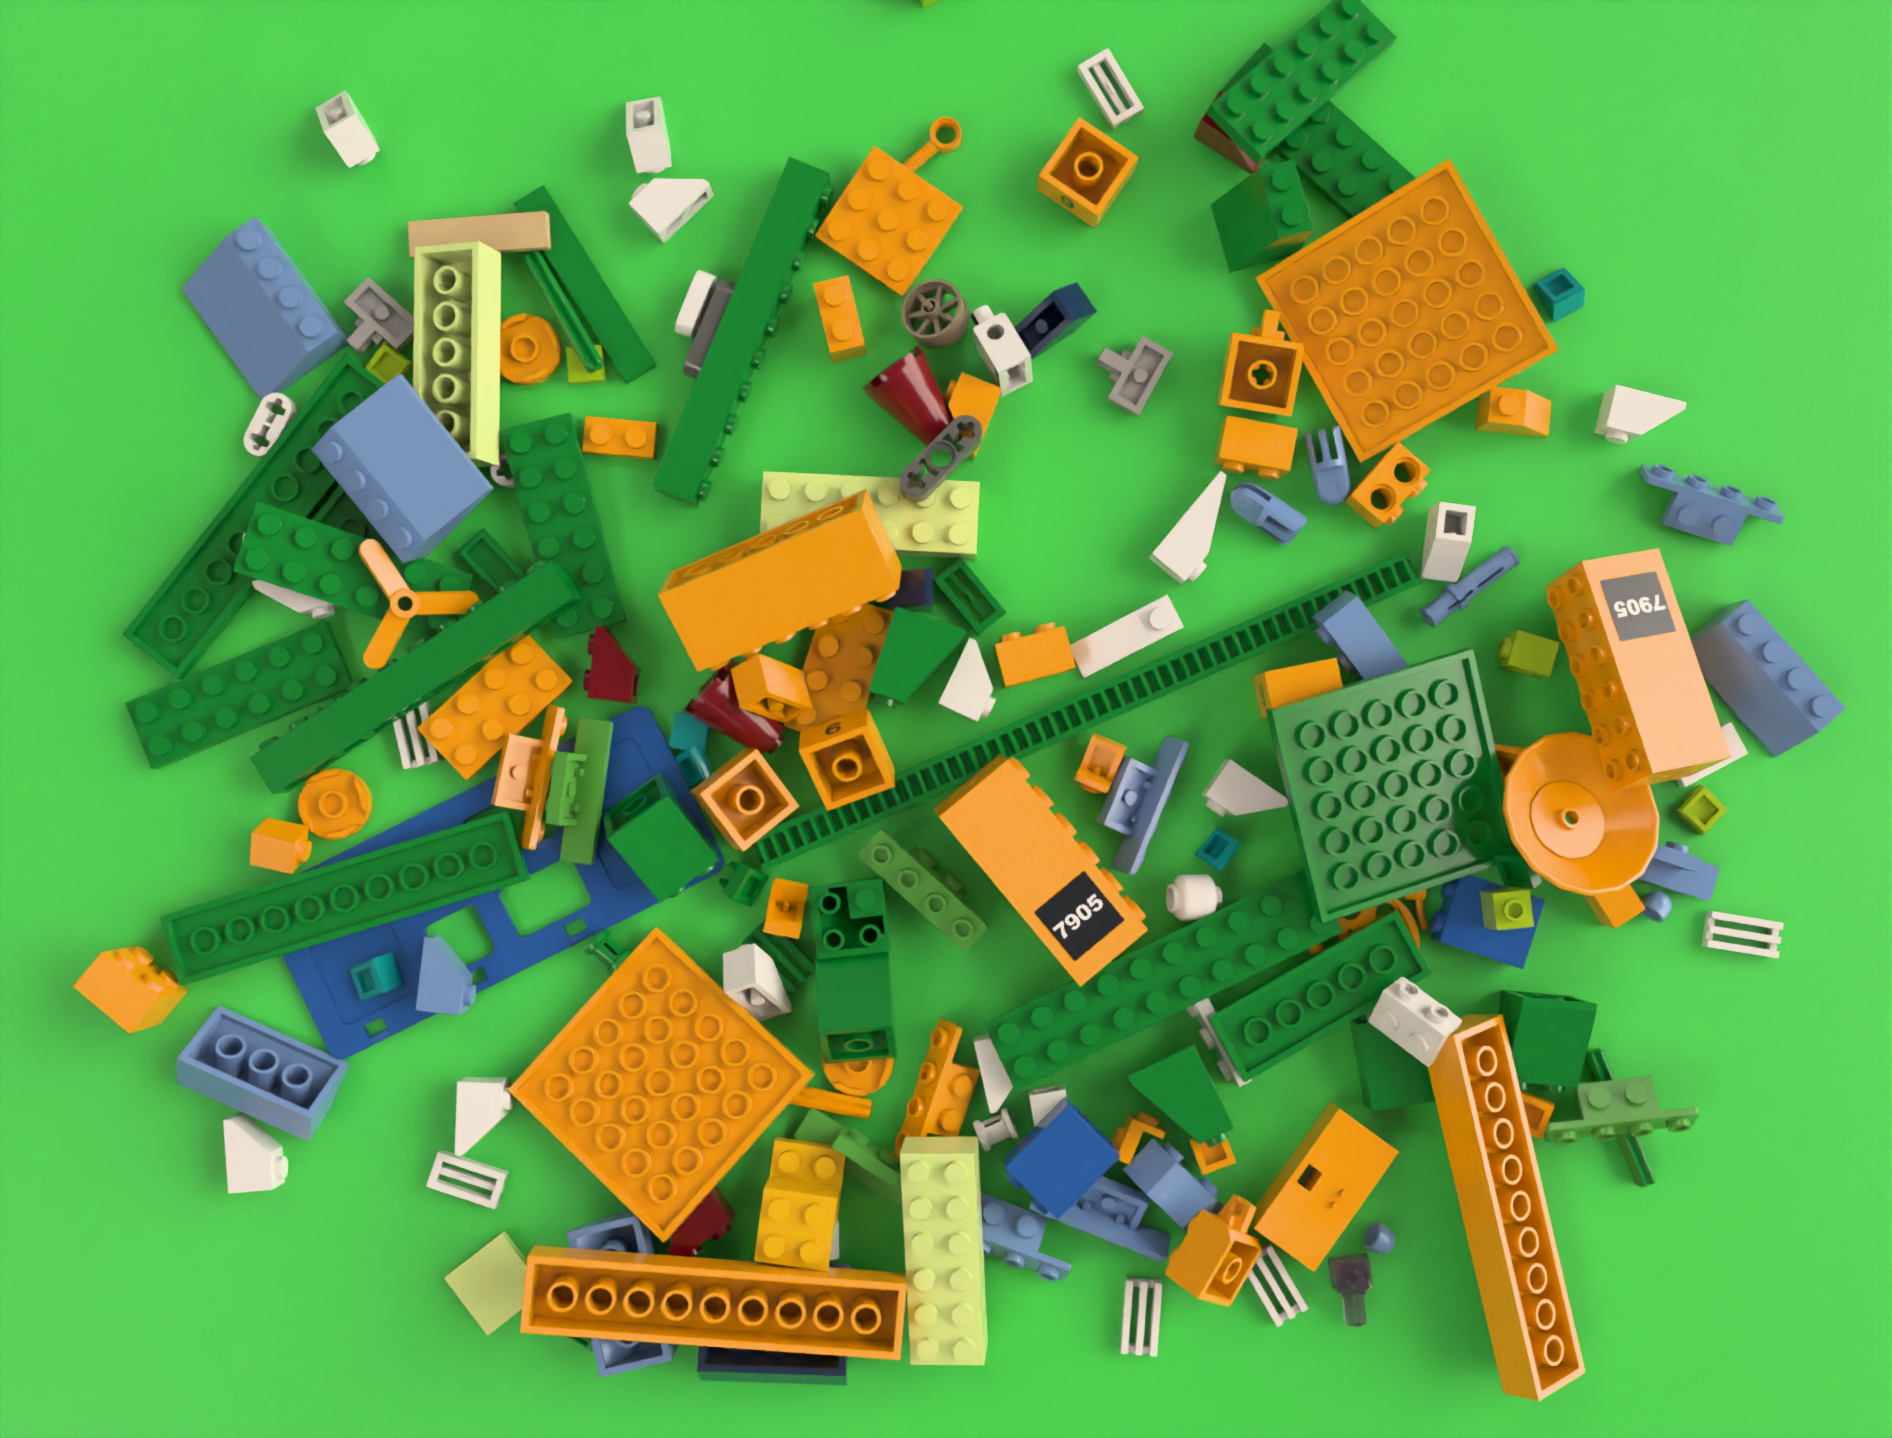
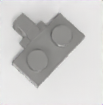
(378, 319)
(1134, 373)

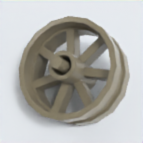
(934, 313)

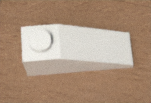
(1191, 537)
(1126, 636)

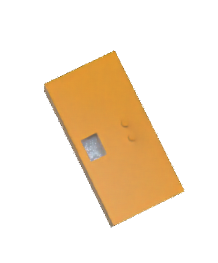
(1322, 1186)

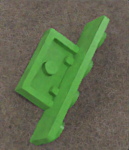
(579, 790)
(925, 887)
(1619, 1108)
(864, 1161)

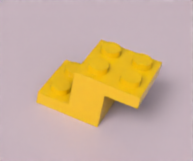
(800, 1205)

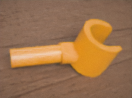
(1418, 898)

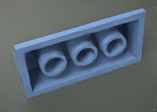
(1763, 678)
(261, 1072)
(620, 1233)

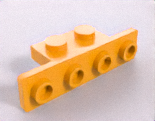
(525, 774)
(941, 1090)

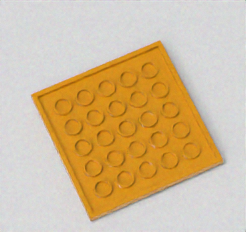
(1407, 311)
(661, 1083)

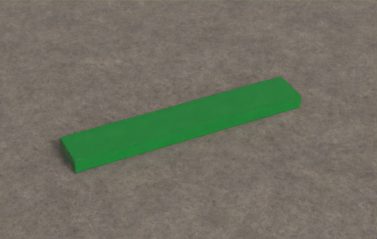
(590, 290)

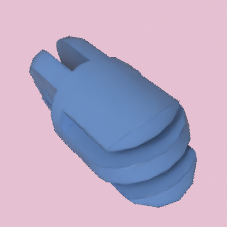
(1330, 476)
(1267, 512)

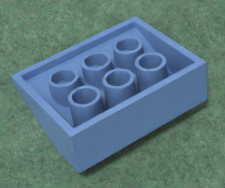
(263, 309)
(402, 469)

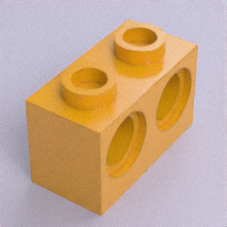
(1383, 481)

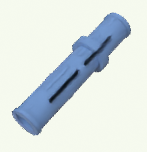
(1457, 596)

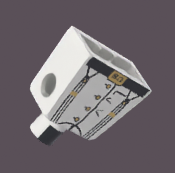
(1001, 350)

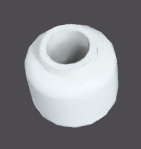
(1193, 896)

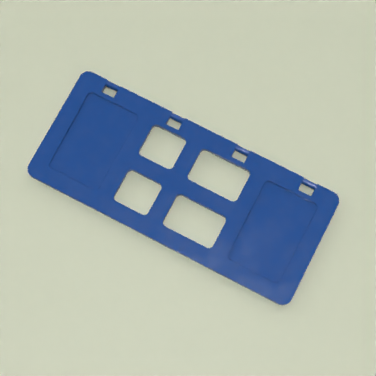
(615, 891)

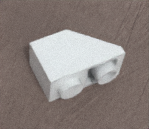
(1447, 541)

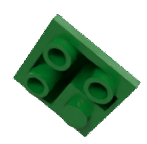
(850, 918)

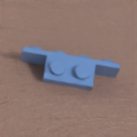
(1706, 508)
(1138, 800)
(1681, 872)
(1115, 1215)
(1016, 1238)

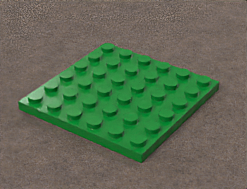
(1391, 783)

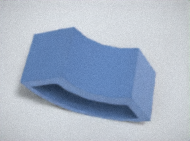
(1171, 1184)

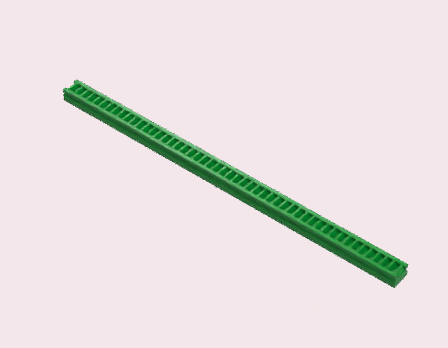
(1083, 711)

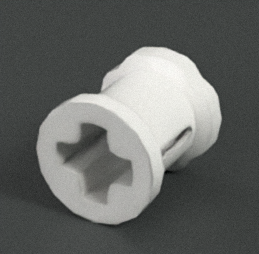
(995, 1129)

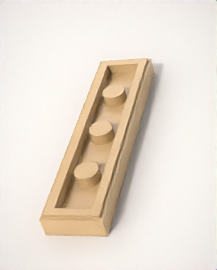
(501, 232)

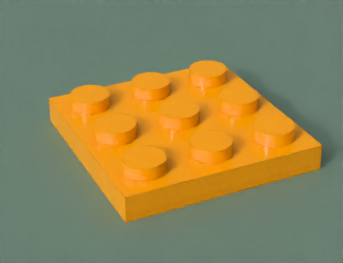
(888, 221)

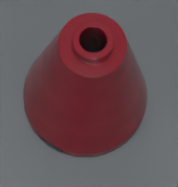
(911, 396)
(720, 710)

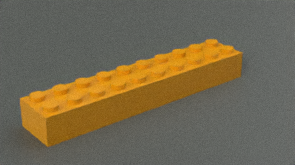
(1505, 1210)
(713, 1302)

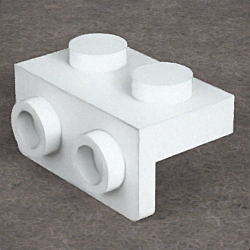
(1414, 1020)

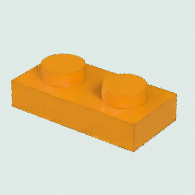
(620, 438)

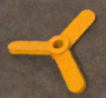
(394, 588)

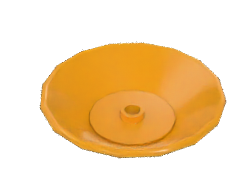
(1609, 831)

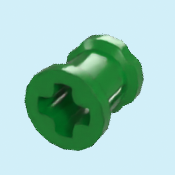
(607, 951)

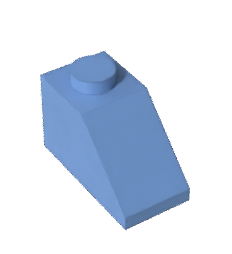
(443, 980)

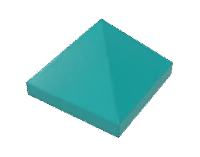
(694, 766)
(1218, 849)

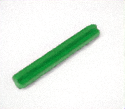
(563, 311)
(1631, 1146)

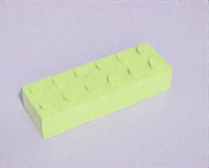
(460, 342)
(936, 527)
(944, 1250)

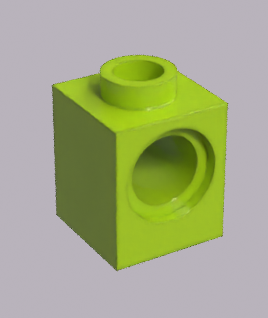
(1527, 654)
(1506, 908)

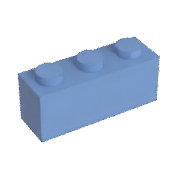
(1356, 638)

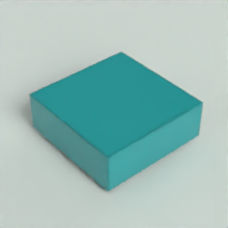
(688, 732)

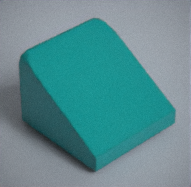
(1560, 294)
(376, 976)

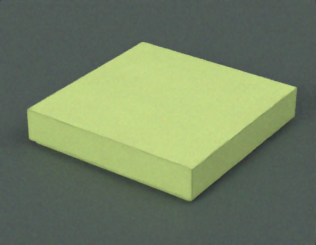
(491, 1282)

